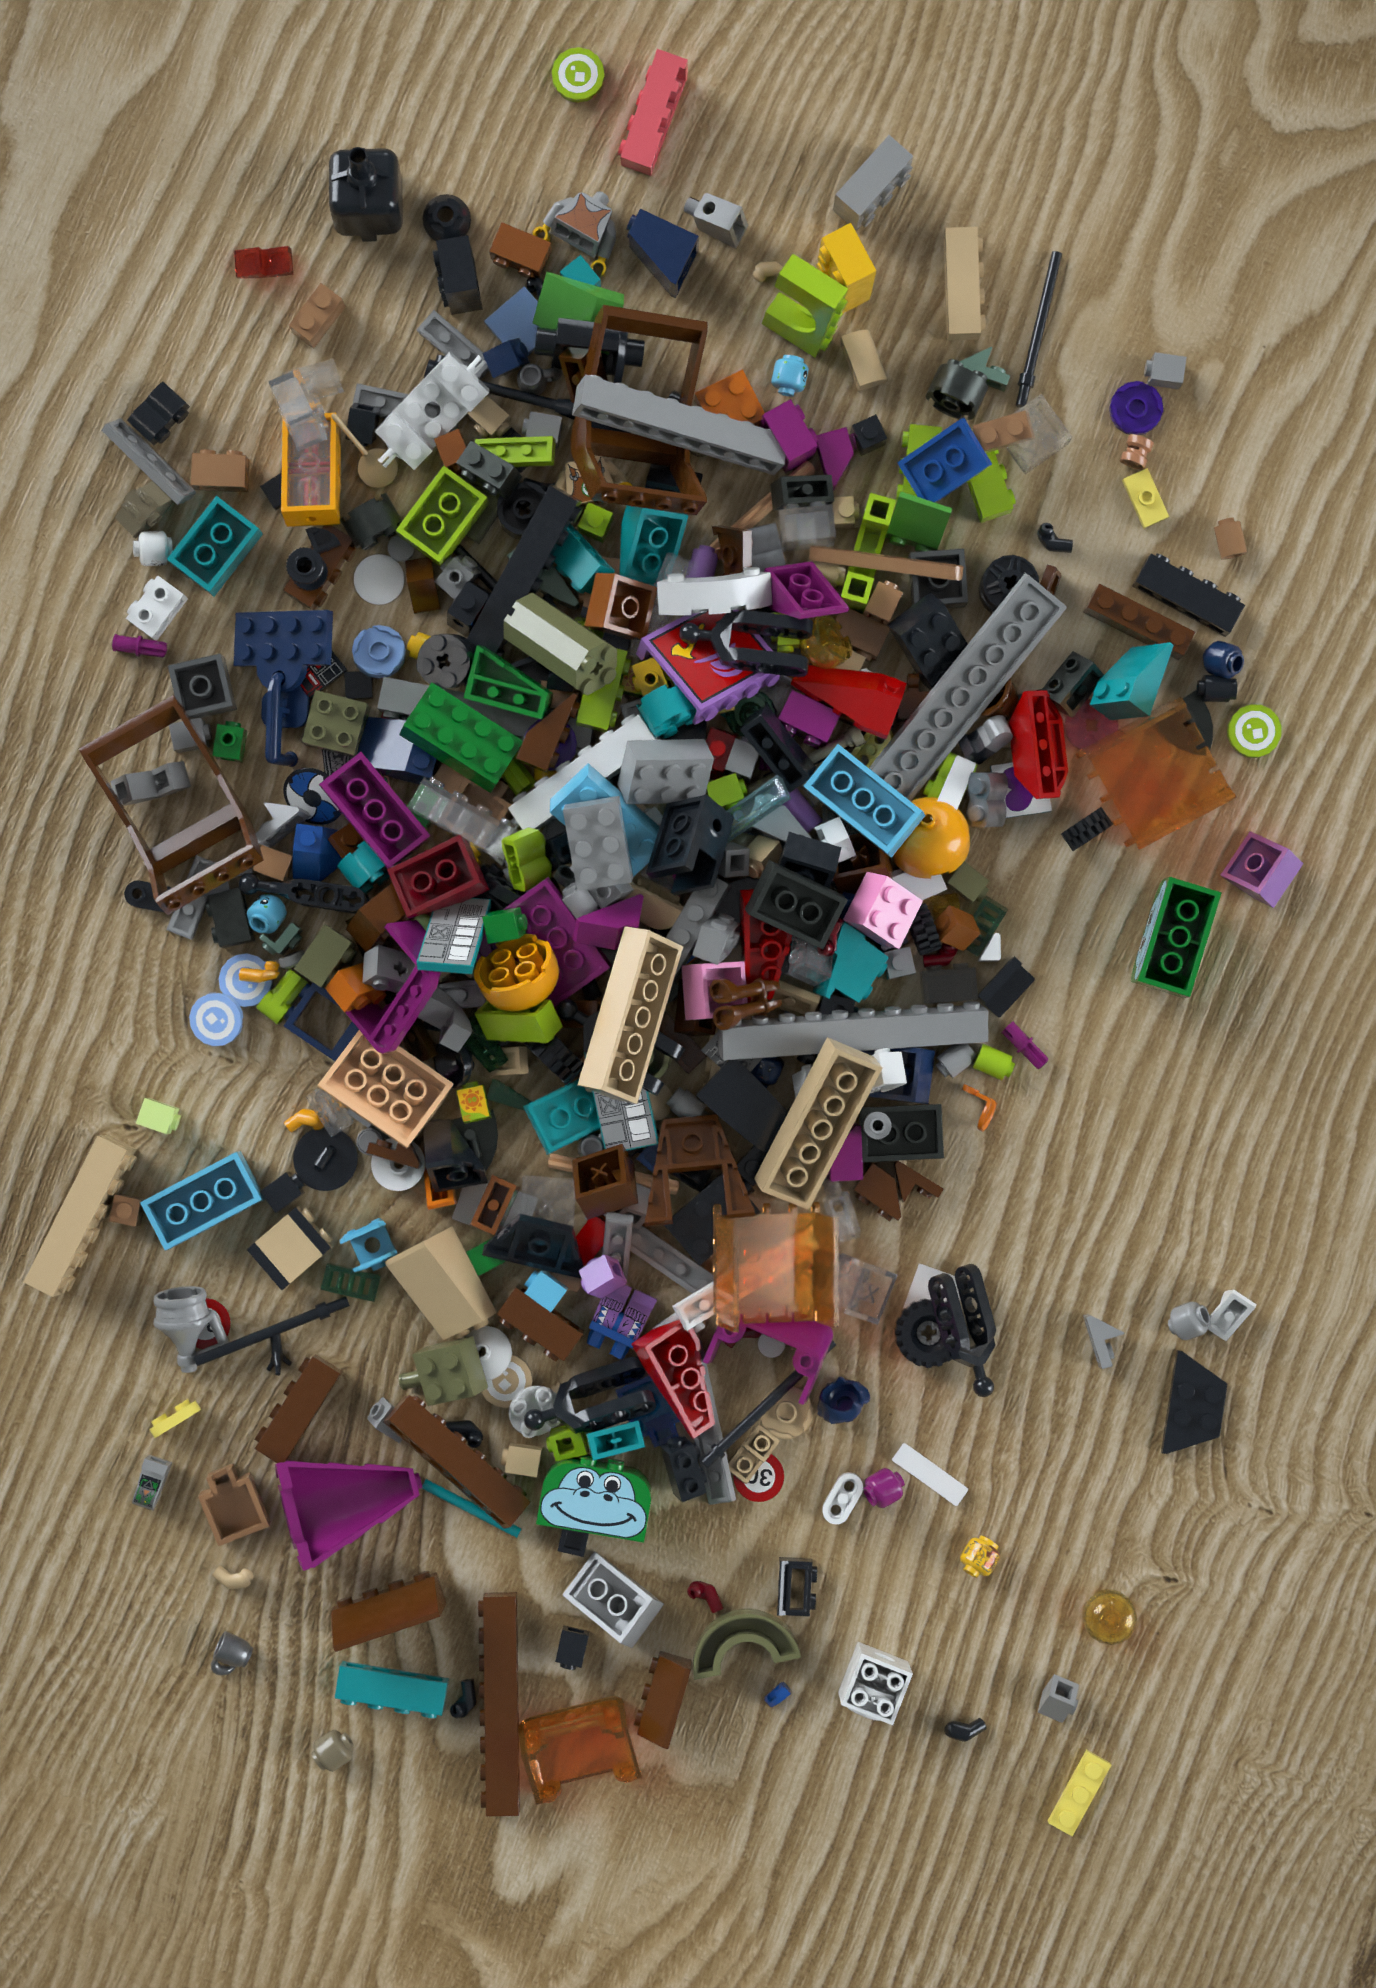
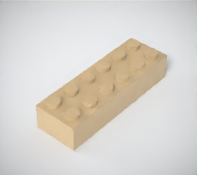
(630, 1015)
(818, 1123)
(80, 1216)

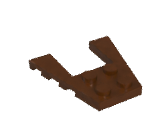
(694, 1146)

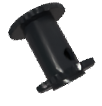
(299, 560)

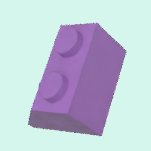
(1262, 869)

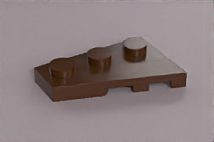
(734, 548)

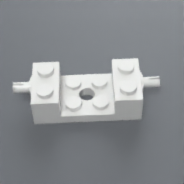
(411, 431)

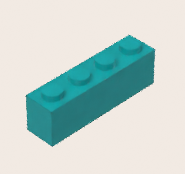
(391, 1688)

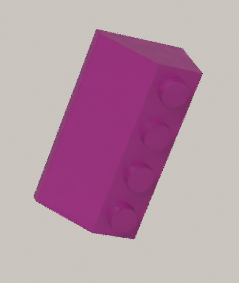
(375, 810)

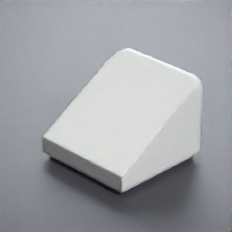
(992, 951)

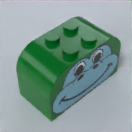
(1175, 937)
(596, 1498)

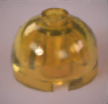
(827, 645)
(1109, 1617)

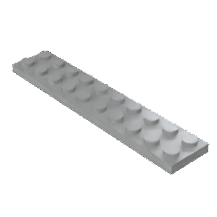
(968, 686)

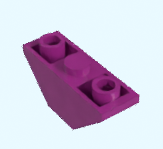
(606, 925)

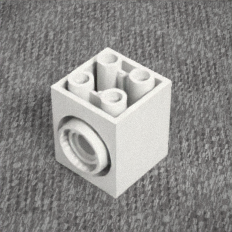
(875, 1683)

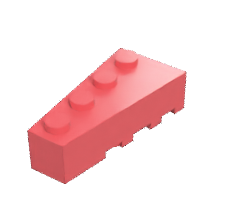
(654, 112)

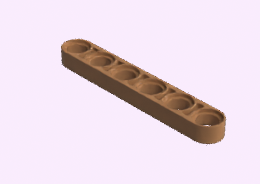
(886, 562)

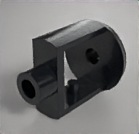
(578, 335)

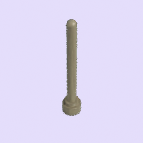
(851, 738)

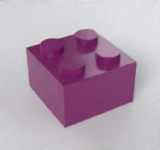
(791, 434)
(808, 720)

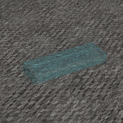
(757, 805)

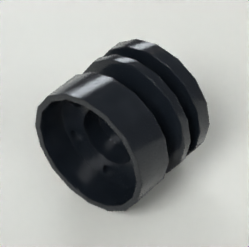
(993, 582)

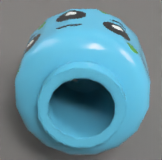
(789, 375)
(266, 914)

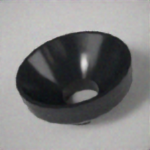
(456, 227)
(450, 1066)

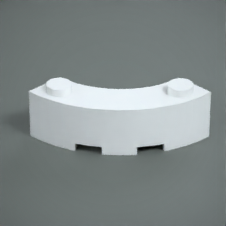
(717, 594)
(890, 1077)

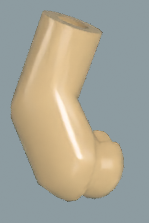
(766, 269)
(233, 1581)

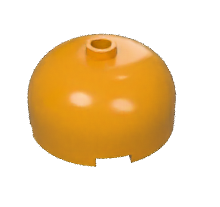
(935, 844)
(515, 984)

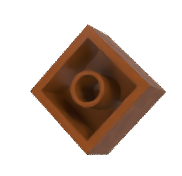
(620, 606)

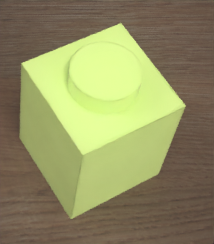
(158, 1116)

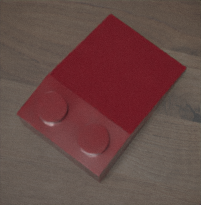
(438, 877)

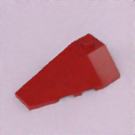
(862, 696)

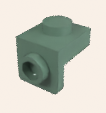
(289, 939)

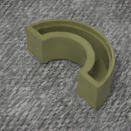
(739, 1627)

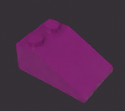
(803, 592)

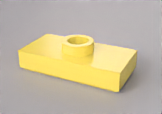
(1145, 498)

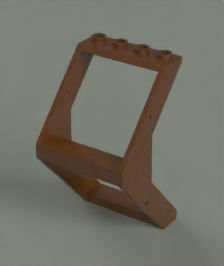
(633, 447)
(194, 838)

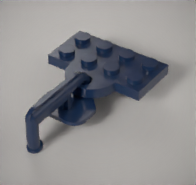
(285, 644)

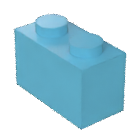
(545, 1289)

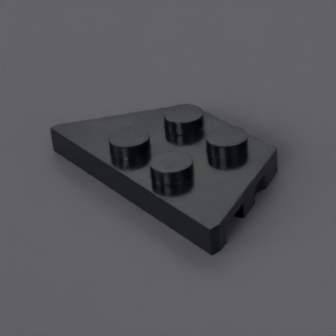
(537, 1245)
(1193, 1405)

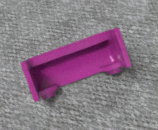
(389, 1026)
(809, 1338)

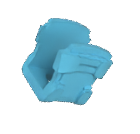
(358, 1238)

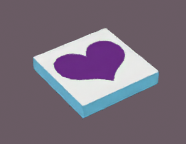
(1018, 799)

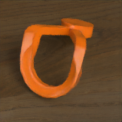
(990, 1107)

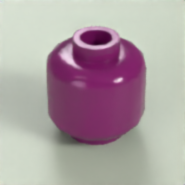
(883, 1488)

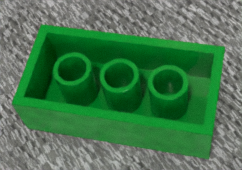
(461, 737)

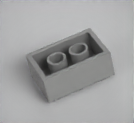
(873, 183)
(664, 770)
(598, 843)

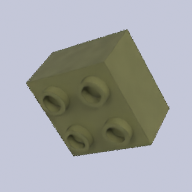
(335, 724)
(326, 956)

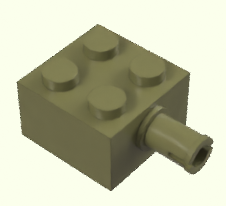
(447, 1371)

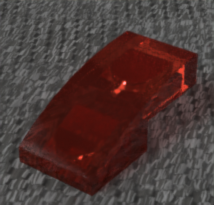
(263, 262)

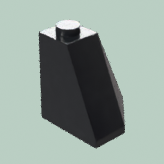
(449, 1158)

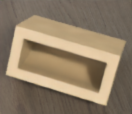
(863, 359)

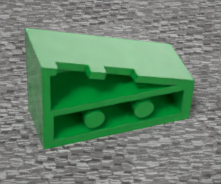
(505, 686)

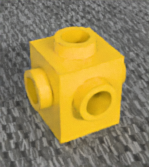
(642, 676)

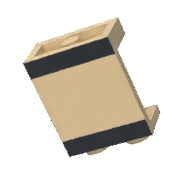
(291, 1247)

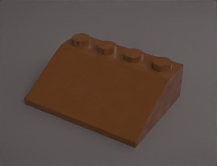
(387, 1610)

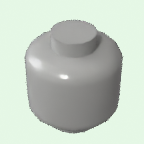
(1189, 1320)

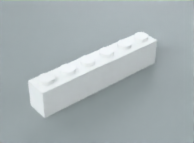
(606, 757)

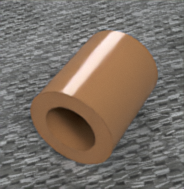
(1230, 539)

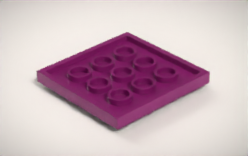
(555, 923)

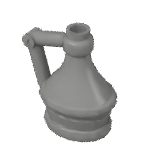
(182, 1317)

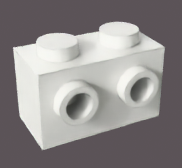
(156, 607)

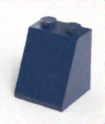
(663, 249)

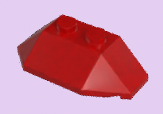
(1038, 745)

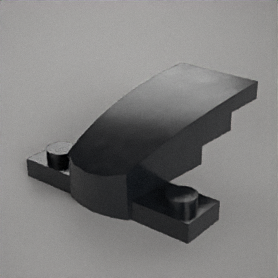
(748, 1109)

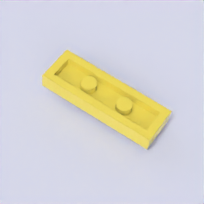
(1079, 1793)

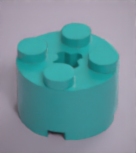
(666, 710)
(364, 868)

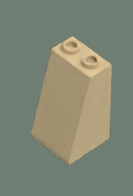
(443, 1284)

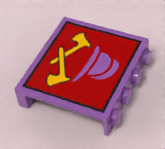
(698, 669)

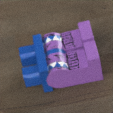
(617, 1325)

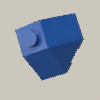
(313, 854)

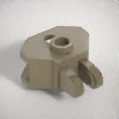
(143, 508)

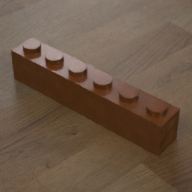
(457, 1461)

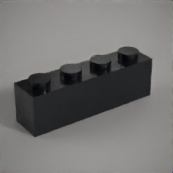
(1188, 594)

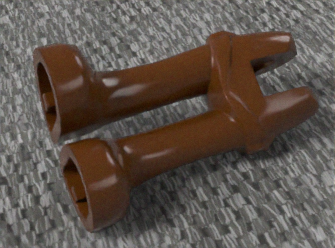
(725, 991)

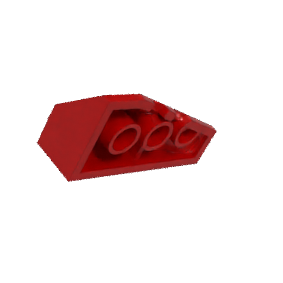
(761, 946)
(676, 1368)

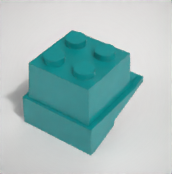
(853, 966)

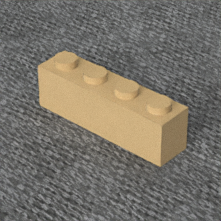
(962, 283)

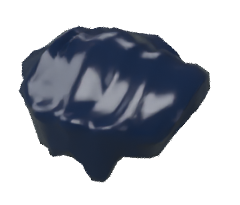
(842, 1400)

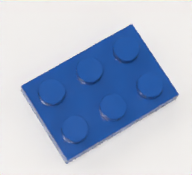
(945, 462)

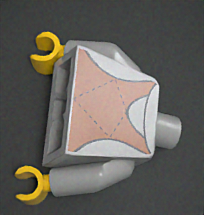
(583, 224)

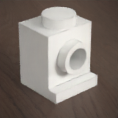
(836, 834)

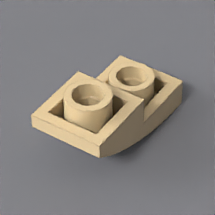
(752, 1454)

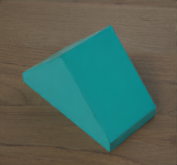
(615, 1440)

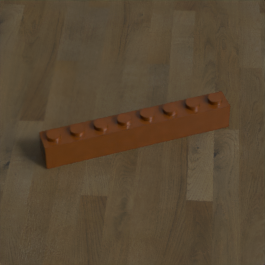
(500, 1704)

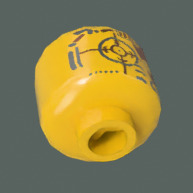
(980, 1556)

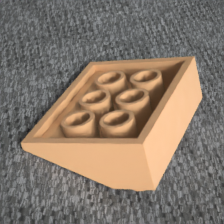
(386, 1088)

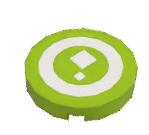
(578, 74)
(1254, 731)

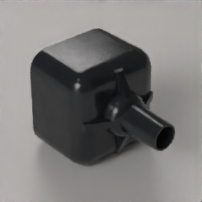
(365, 192)

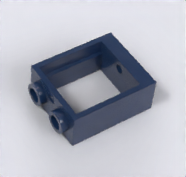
(294, 1014)

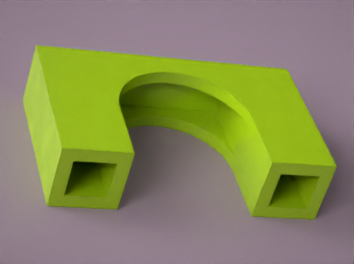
(821, 295)
(870, 540)

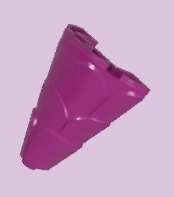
(339, 1503)

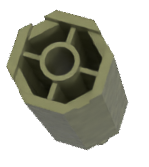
(561, 644)

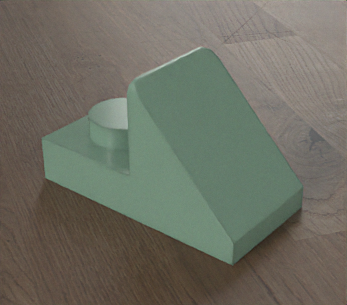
(995, 375)

